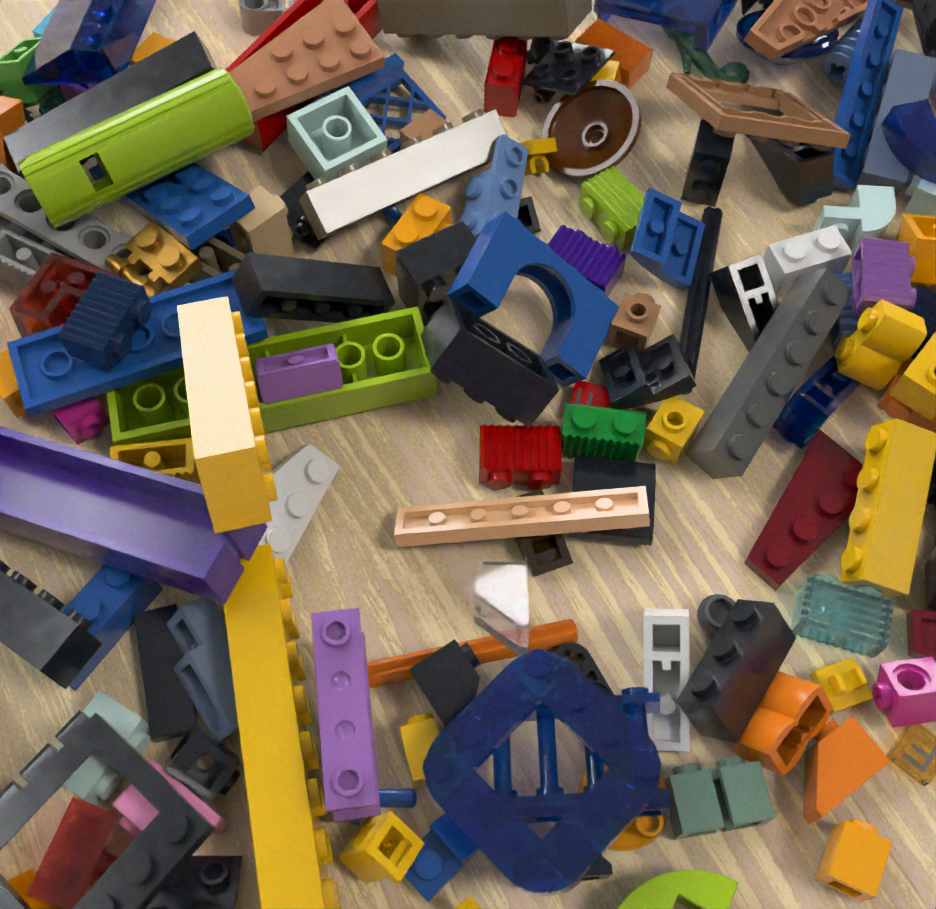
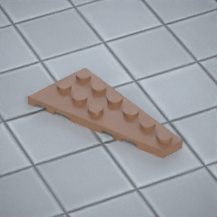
(797, 22)
(307, 60)

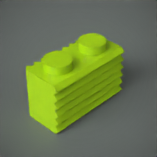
(613, 205)

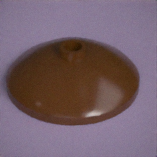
(577, 122)

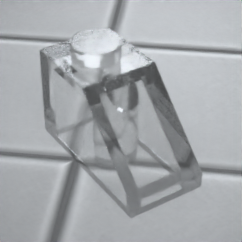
(501, 602)

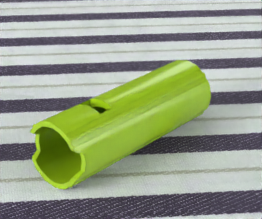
(139, 146)

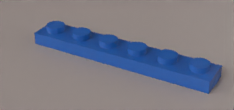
(864, 88)

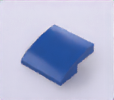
(667, 240)

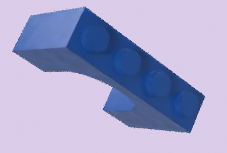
(578, 307)

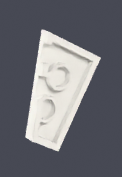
(300, 488)

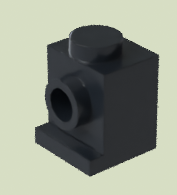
(204, 782)

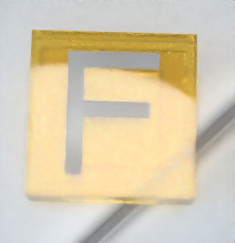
(915, 753)

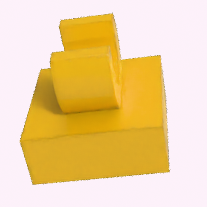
(536, 158)
(843, 685)

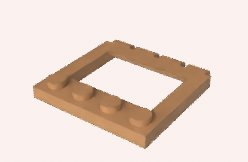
(800, 124)

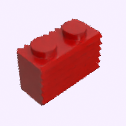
(505, 75)
(520, 456)

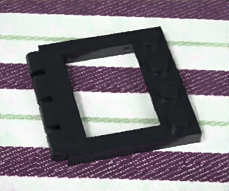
(150, 858)

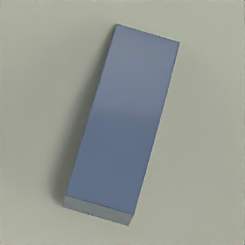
(206, 664)

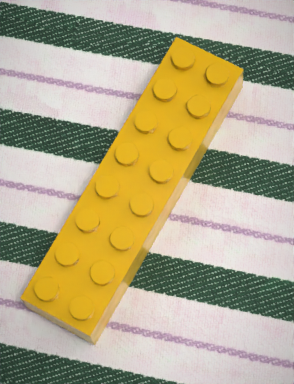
(274, 740)

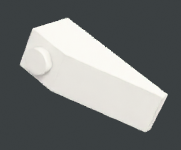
(667, 673)

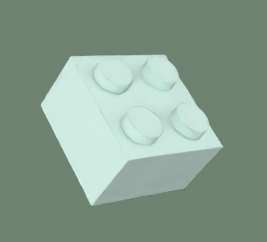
(334, 134)

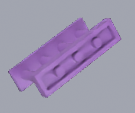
(345, 716)

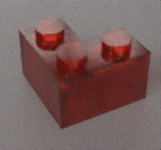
(52, 294)

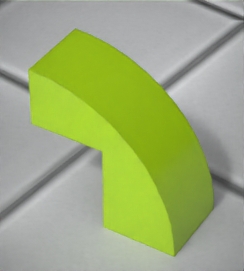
(688, 887)

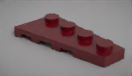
(808, 511)

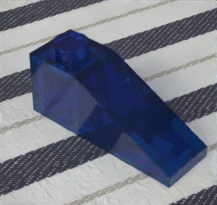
(814, 404)

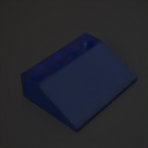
(88, 41)

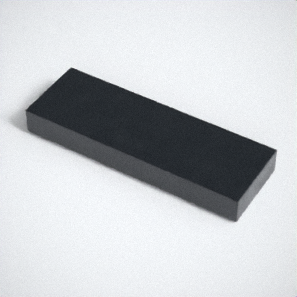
(167, 701)

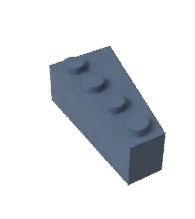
(907, 80)

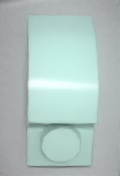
(865, 216)

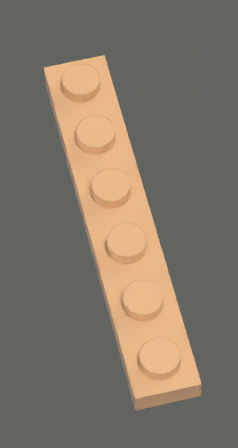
(522, 516)

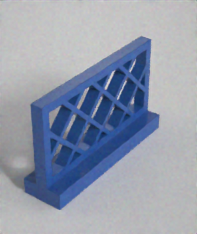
(376, 84)

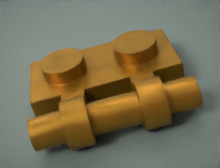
(160, 253)

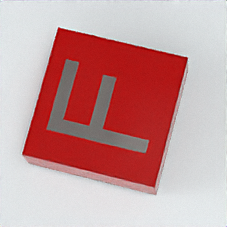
(590, 395)

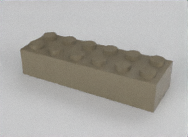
(484, 18)

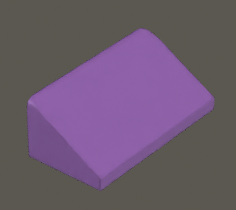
(298, 373)

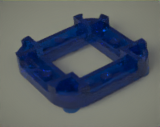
(597, 818)

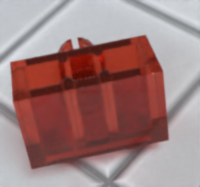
(74, 856)

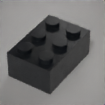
(487, 364)

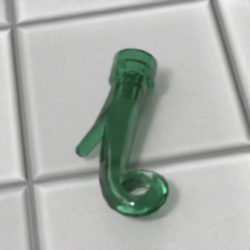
(703, 61)

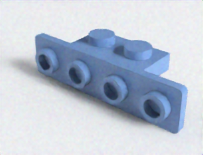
(497, 187)

